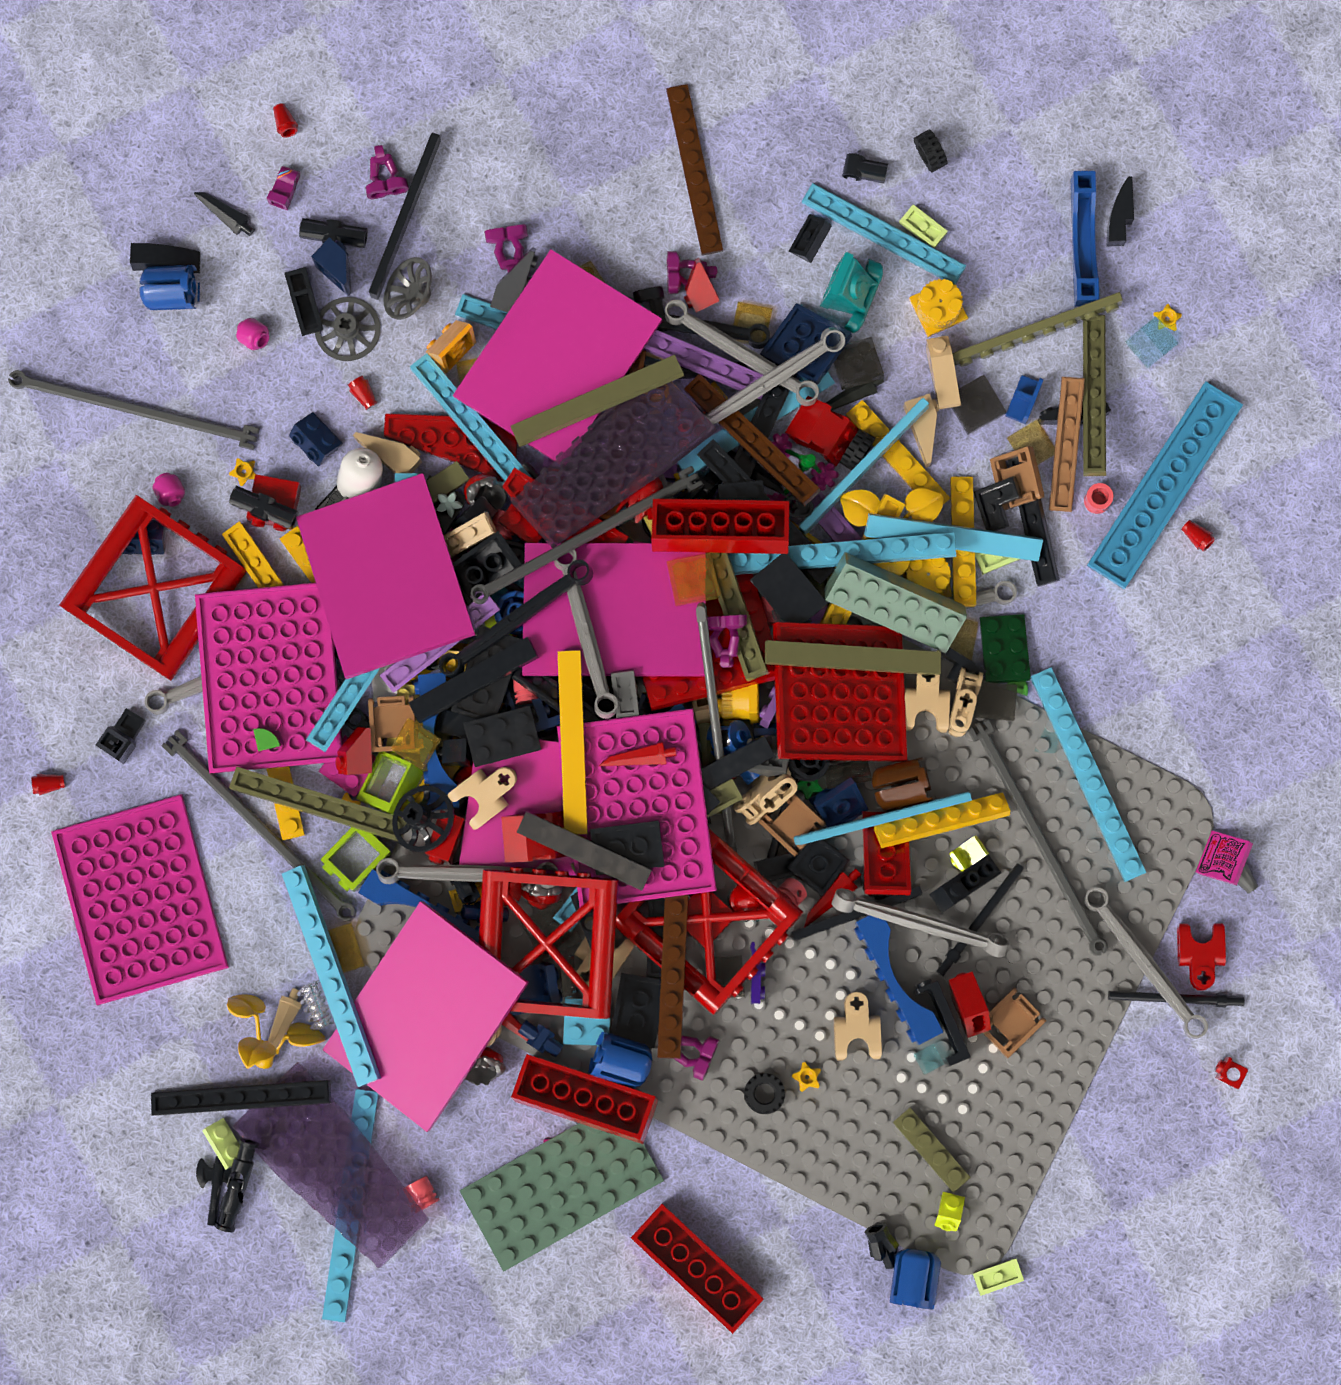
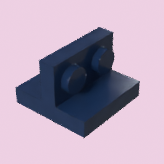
(547, 724)
(839, 803)

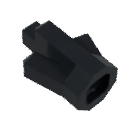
(882, 1244)

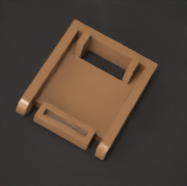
(1025, 473)
(387, 719)
(791, 822)
(1014, 1021)

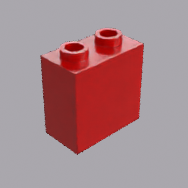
(282, 490)
(447, 850)
(695, 907)
(969, 1004)

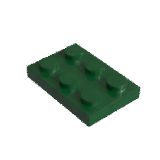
(1005, 648)

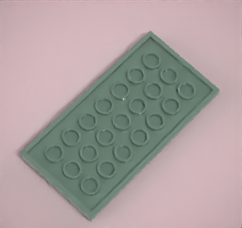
(557, 1190)

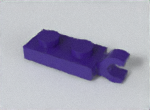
(757, 990)

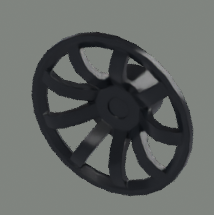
(420, 816)

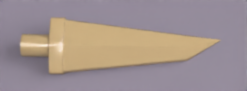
(284, 1017)

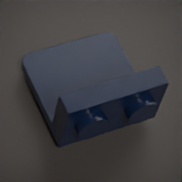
(541, 985)

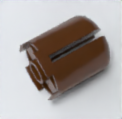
(902, 795)

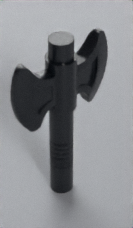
(217, 1176)

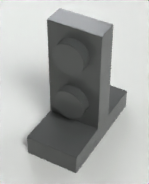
(626, 692)

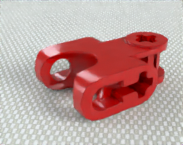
(1201, 956)

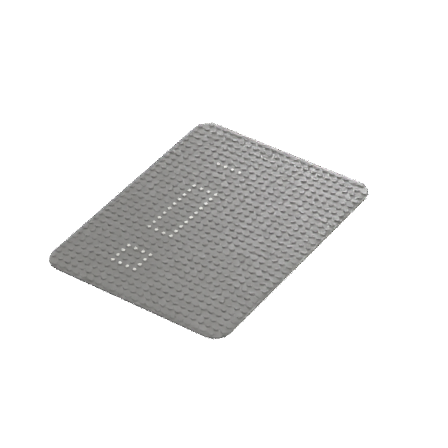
(987, 1111)

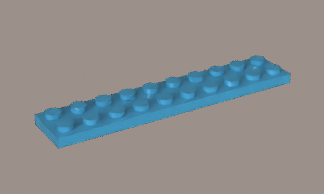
(1164, 485)

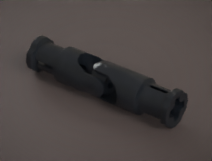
(233, 1197)

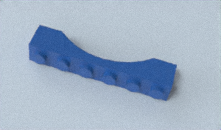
(1083, 237)
(435, 775)
(399, 894)
(920, 1021)

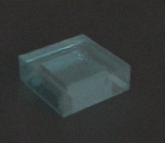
(928, 1059)

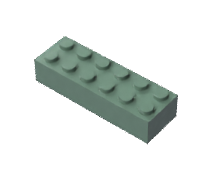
(895, 602)

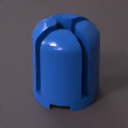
(169, 287)
(621, 1060)
(915, 1278)

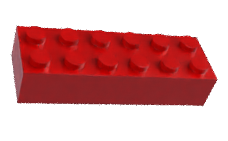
(720, 526)
(584, 1099)
(697, 1268)

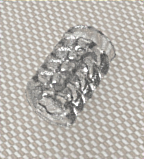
(315, 1006)

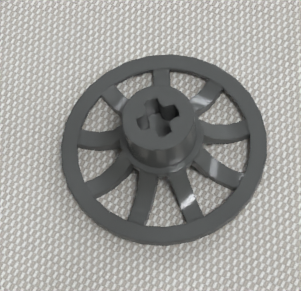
(414, 291)
(347, 328)

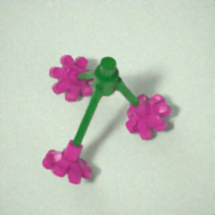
(822, 474)

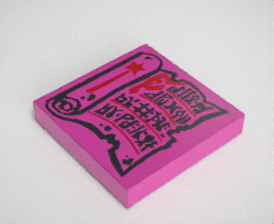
(1224, 857)

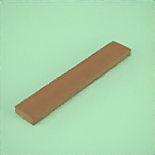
(1066, 444)

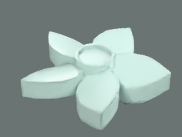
(448, 503)

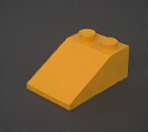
(451, 345)

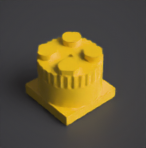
(938, 306)
(931, 574)
(740, 704)

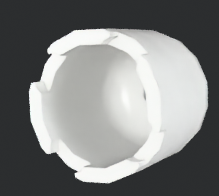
(359, 472)

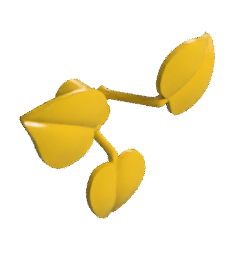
(920, 503)
(261, 1052)

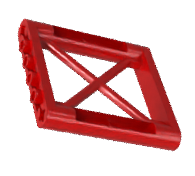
(134, 520)
(604, 904)
(778, 910)

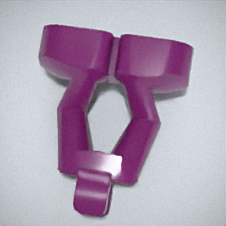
(393, 185)
(501, 235)
(674, 265)
(732, 623)
(706, 1051)

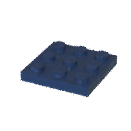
(797, 333)

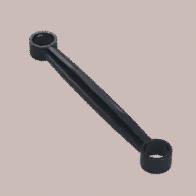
(735, 332)
(516, 618)

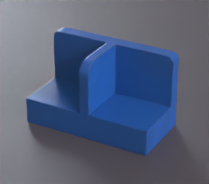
(1024, 399)

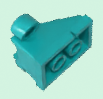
(853, 289)

